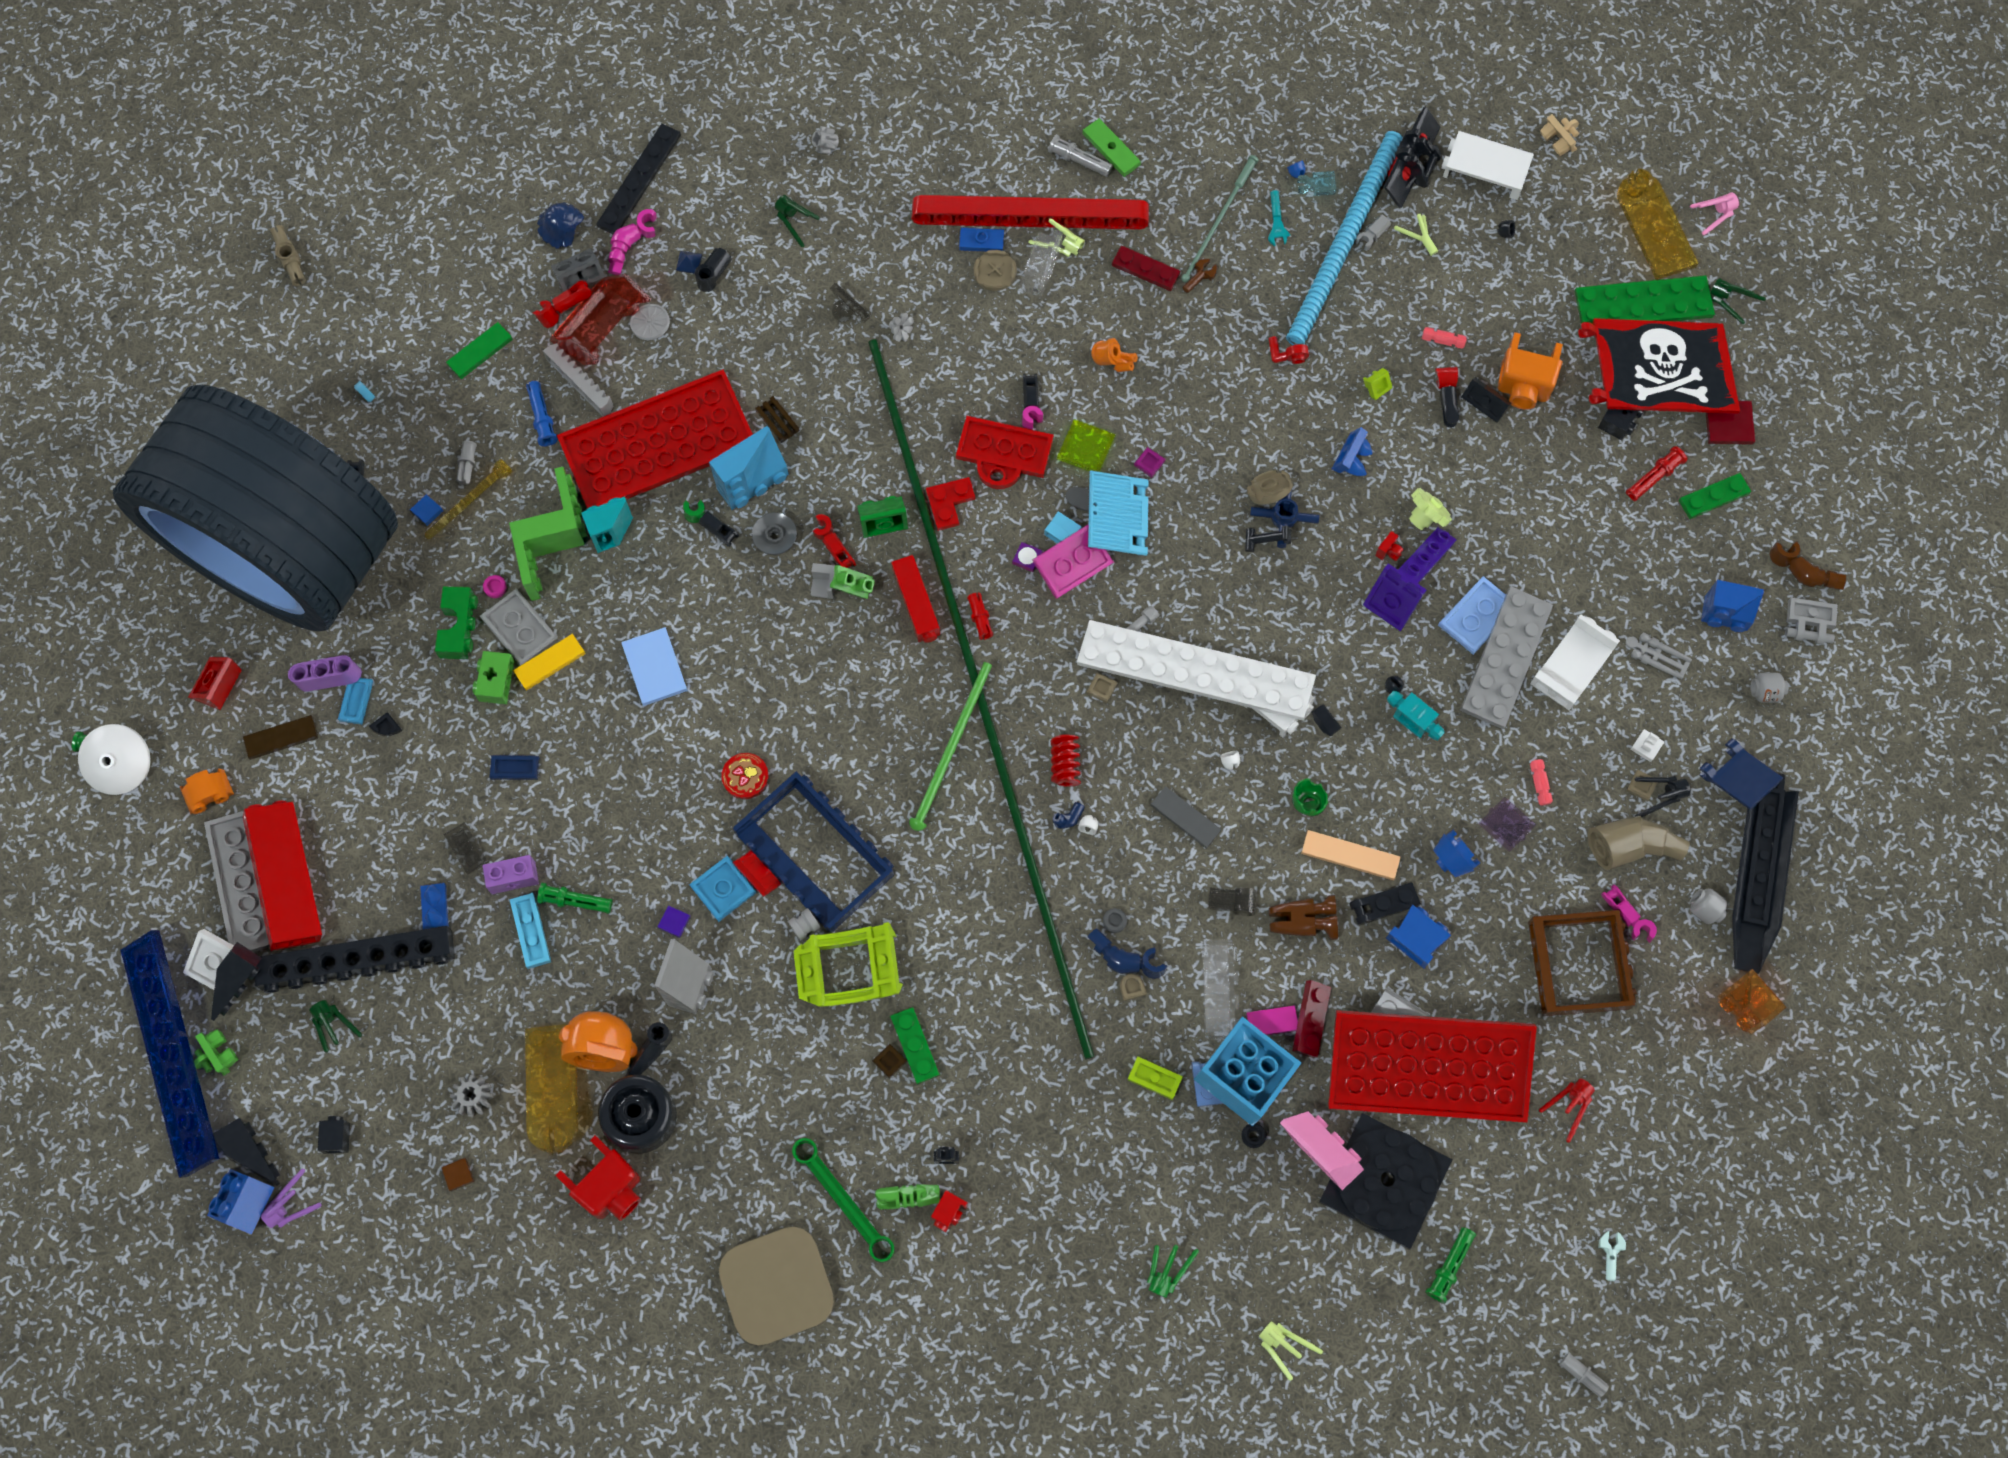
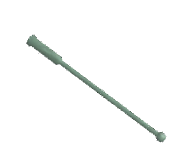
(1252, 161)

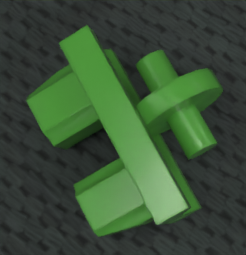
(852, 582)
(209, 1043)

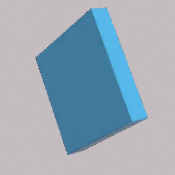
(723, 888)

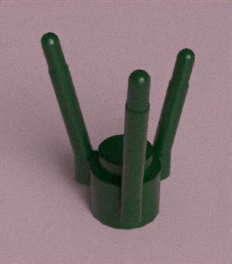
(788, 208)
(1723, 289)
(322, 1016)

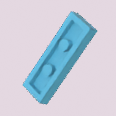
(530, 930)

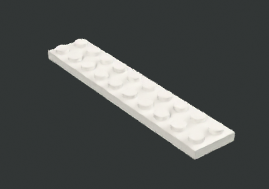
(1196, 670)

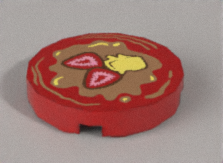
(745, 776)

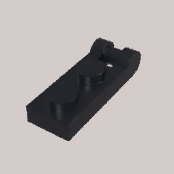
(1385, 903)

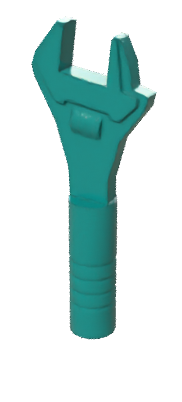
(1278, 229)

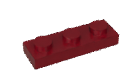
(1146, 268)
(1311, 1019)

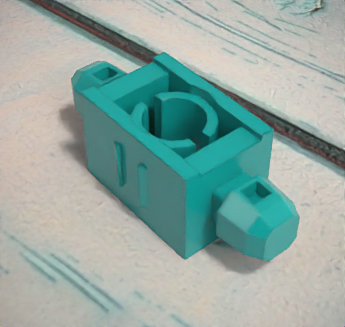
(1415, 715)

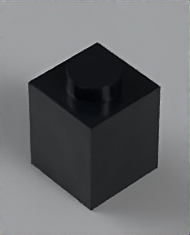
(333, 1135)

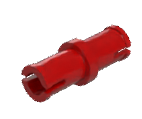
(980, 616)

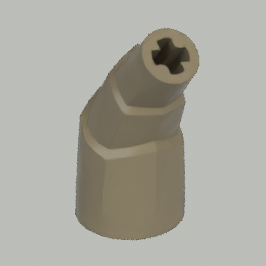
(1631, 840)

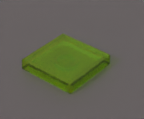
(1086, 446)

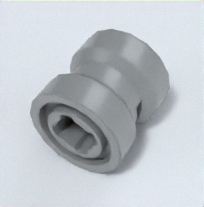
(803, 924)

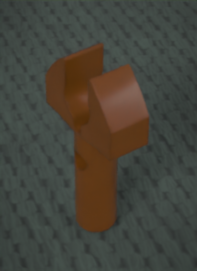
(1200, 275)

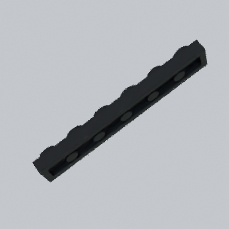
(638, 179)

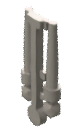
(1632, 642)

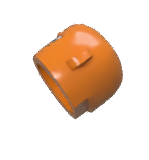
(597, 1042)

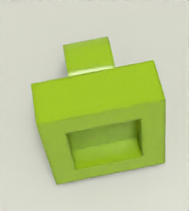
(1378, 383)

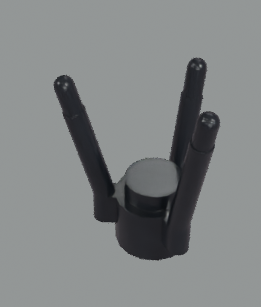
(1674, 791)

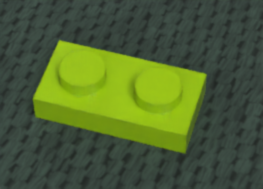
(1155, 1078)

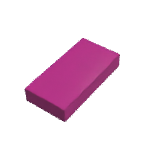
(1274, 1020)

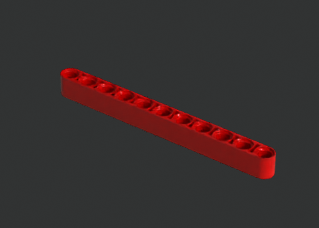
(1030, 212)

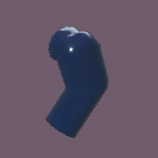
(1070, 819)

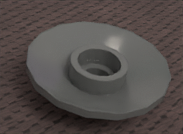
(774, 524)

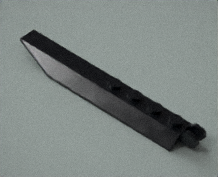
(1763, 877)

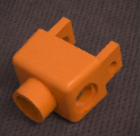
(1528, 375)

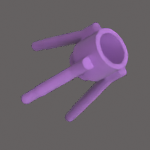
(275, 1211)

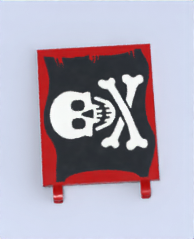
(1663, 366)

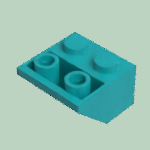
(608, 523)

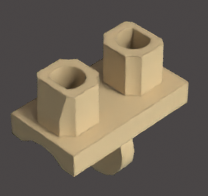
(1554, 128)

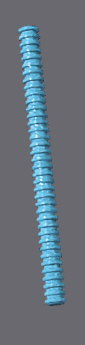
(1344, 239)

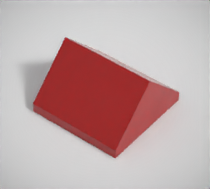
(215, 682)

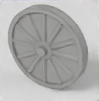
(650, 322)

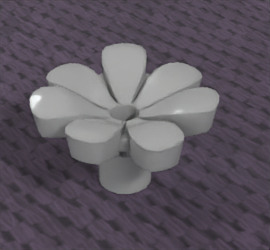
(900, 327)

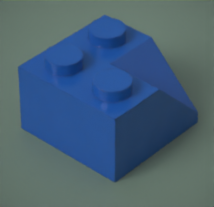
(1731, 605)

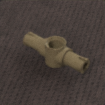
(292, 262)

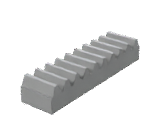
(578, 379)

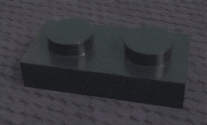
(1486, 399)

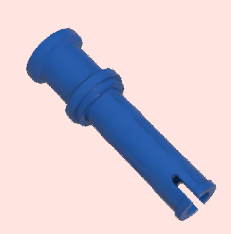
(542, 422)

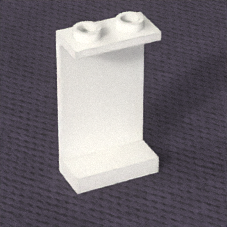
(1488, 161)
(1575, 662)

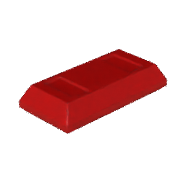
(757, 873)

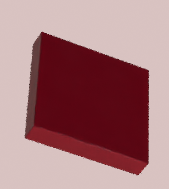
(1732, 428)

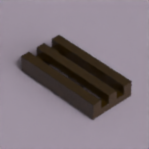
(767, 405)

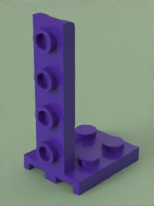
(1398, 590)

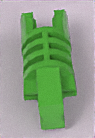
(905, 1196)

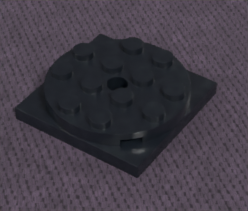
(1396, 1209)

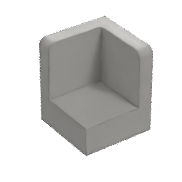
(822, 578)

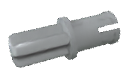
(466, 462)
(1584, 1375)

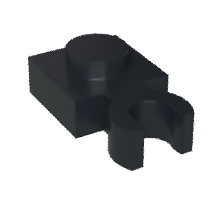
(946, 1155)

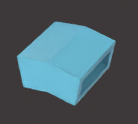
(1060, 528)

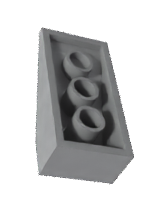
(683, 978)

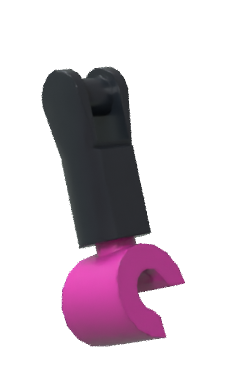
(1031, 402)

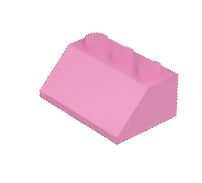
(1324, 1148)

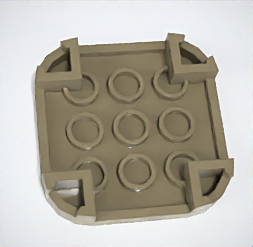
(776, 1286)

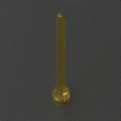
(499, 471)

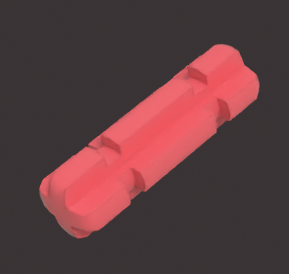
(1444, 337)
(1541, 782)

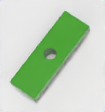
(1103, 139)

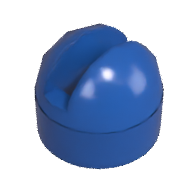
(1297, 169)

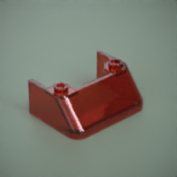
(597, 316)

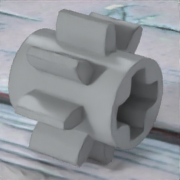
(825, 140)

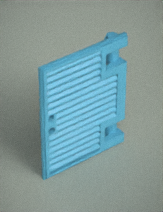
(1117, 513)

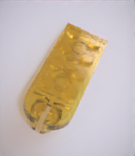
(1655, 225)
(549, 1090)

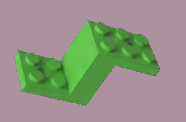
(548, 533)

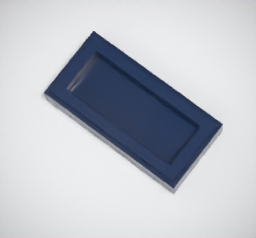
(514, 767)

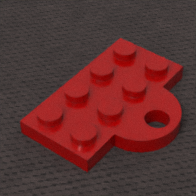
(1003, 450)

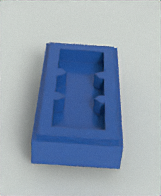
(981, 239)

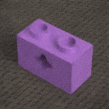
(510, 874)

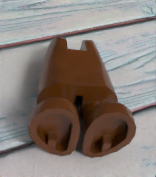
(1302, 919)

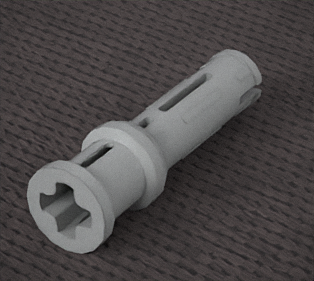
(1071, 152)

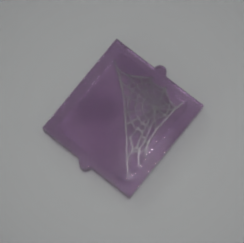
(1507, 824)

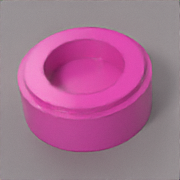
(494, 586)

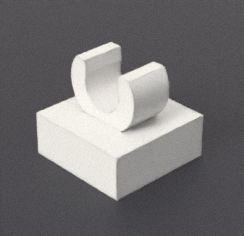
(1647, 745)

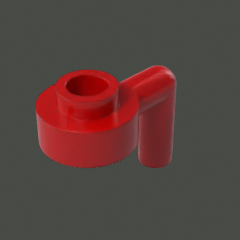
(1294, 354)

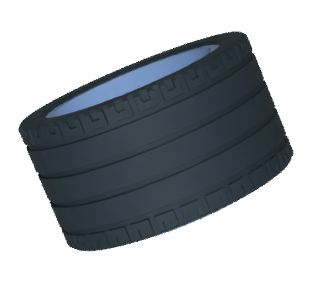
(257, 507)

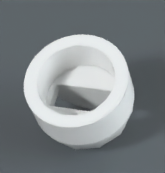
(1230, 758)
(1088, 821)

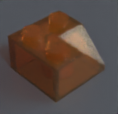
(1751, 1002)

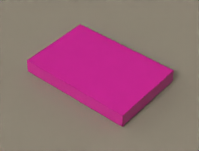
(1071, 562)

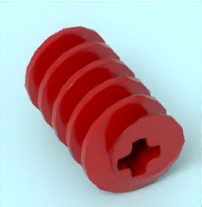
(1063, 760)

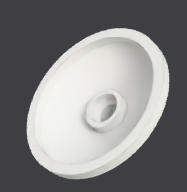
(128, 759)

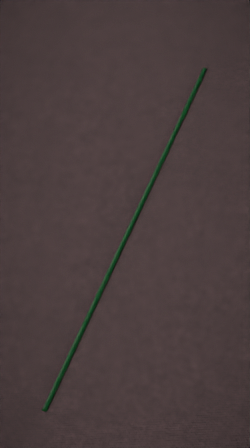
(983, 706)

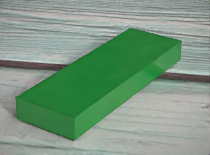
(479, 350)

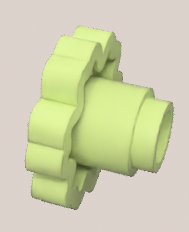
(1428, 510)

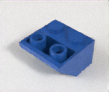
(240, 1201)

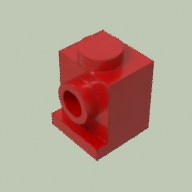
(948, 1211)

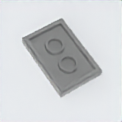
(519, 627)

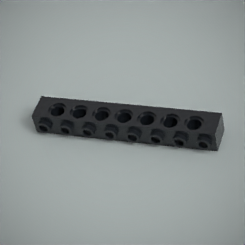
(342, 953)

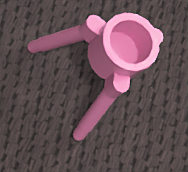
(1723, 204)

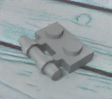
(1811, 613)

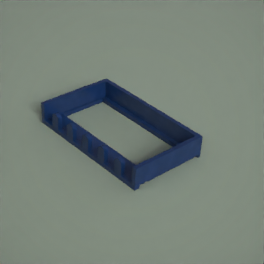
(789, 873)

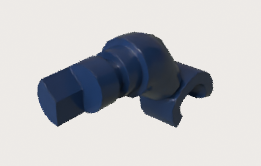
(1123, 961)

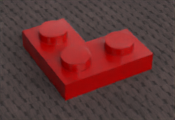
(944, 497)

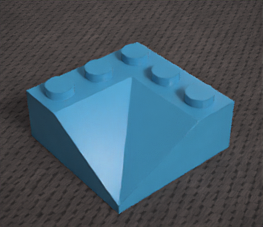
(749, 468)
(1247, 1071)

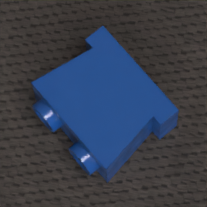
(1419, 936)

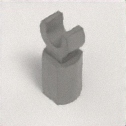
(1374, 231)

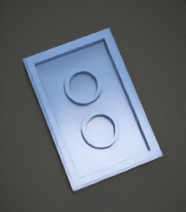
(1474, 615)
(654, 666)

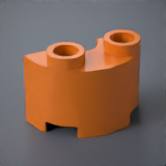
(206, 788)

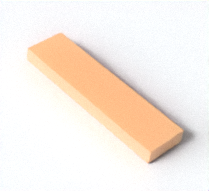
(1350, 855)

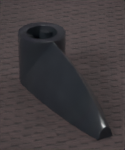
(650, 1049)

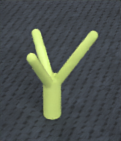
(1428, 243)

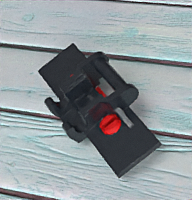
(1407, 166)

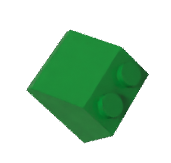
(882, 516)

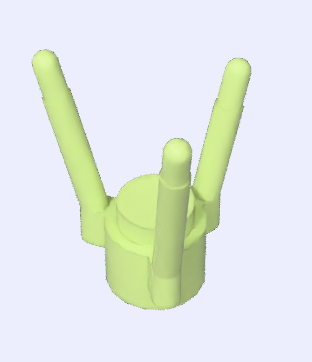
(1071, 241)
(1274, 1336)

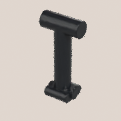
(1252, 539)

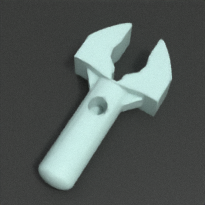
(1611, 1254)

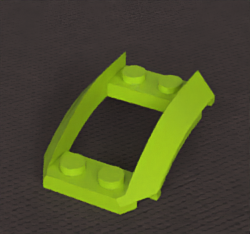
(882, 962)

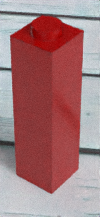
(916, 599)

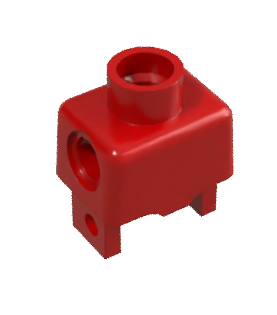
(606, 1186)

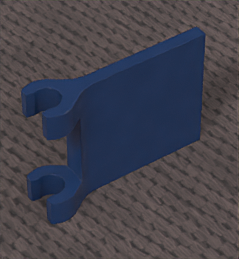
(1742, 776)

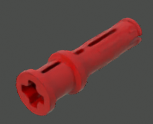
(1662, 468)

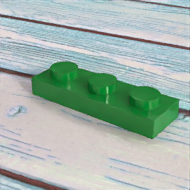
(1714, 496)
(915, 1045)

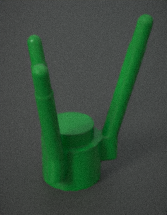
(1161, 1283)

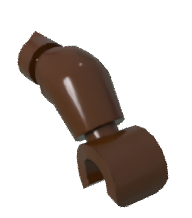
(1803, 570)

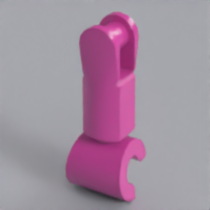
(1629, 914)

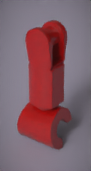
(549, 315)
(832, 541)

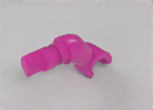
(628, 235)

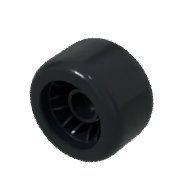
(647, 1130)

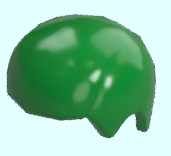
(1307, 789)

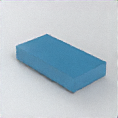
(355, 701)

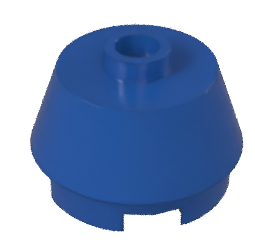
(1454, 855)

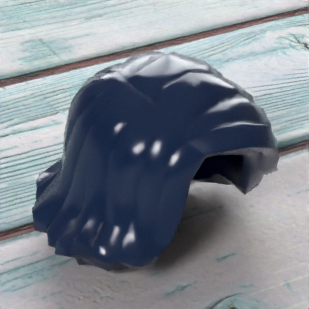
(559, 224)

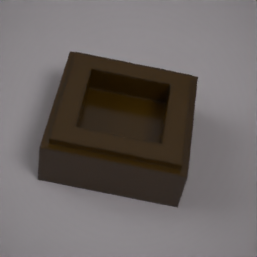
(889, 1061)

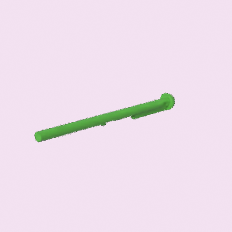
(917, 823)

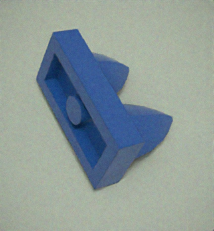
(1347, 460)
(434, 905)

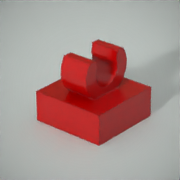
(1389, 548)

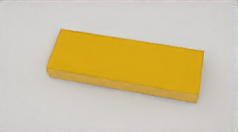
(549, 662)

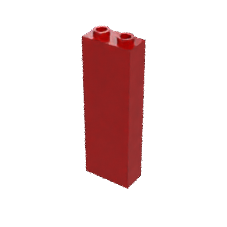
(281, 875)

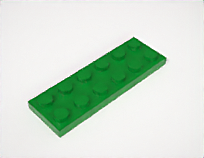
(1647, 300)

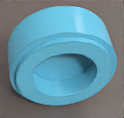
(360, 387)

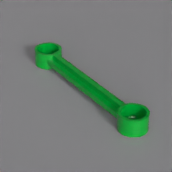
(843, 1200)

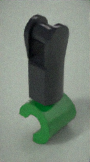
(709, 522)

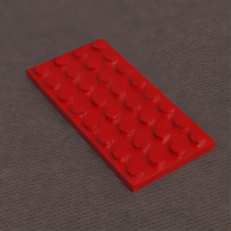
(655, 440)
(1431, 1066)

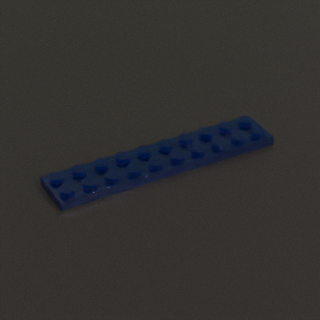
(169, 1054)

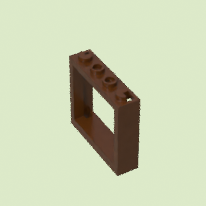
(1542, 965)

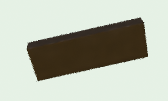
(280, 737)

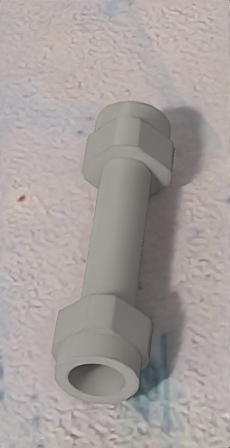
(1148, 615)

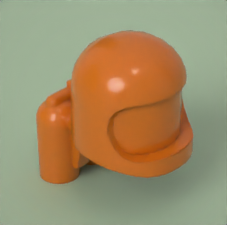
(1109, 353)

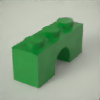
(456, 641)

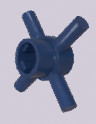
(1290, 520)

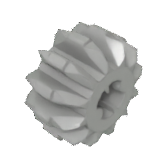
(465, 1103)

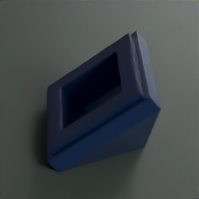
(688, 262)

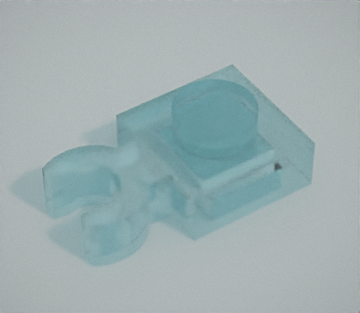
(1321, 183)

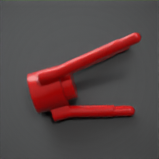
(1579, 1093)

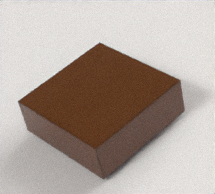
(457, 1174)

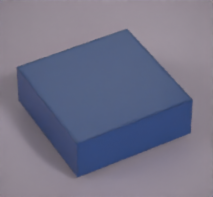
(426, 510)

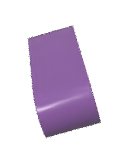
(324, 673)

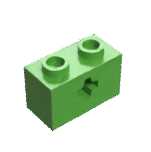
(498, 688)

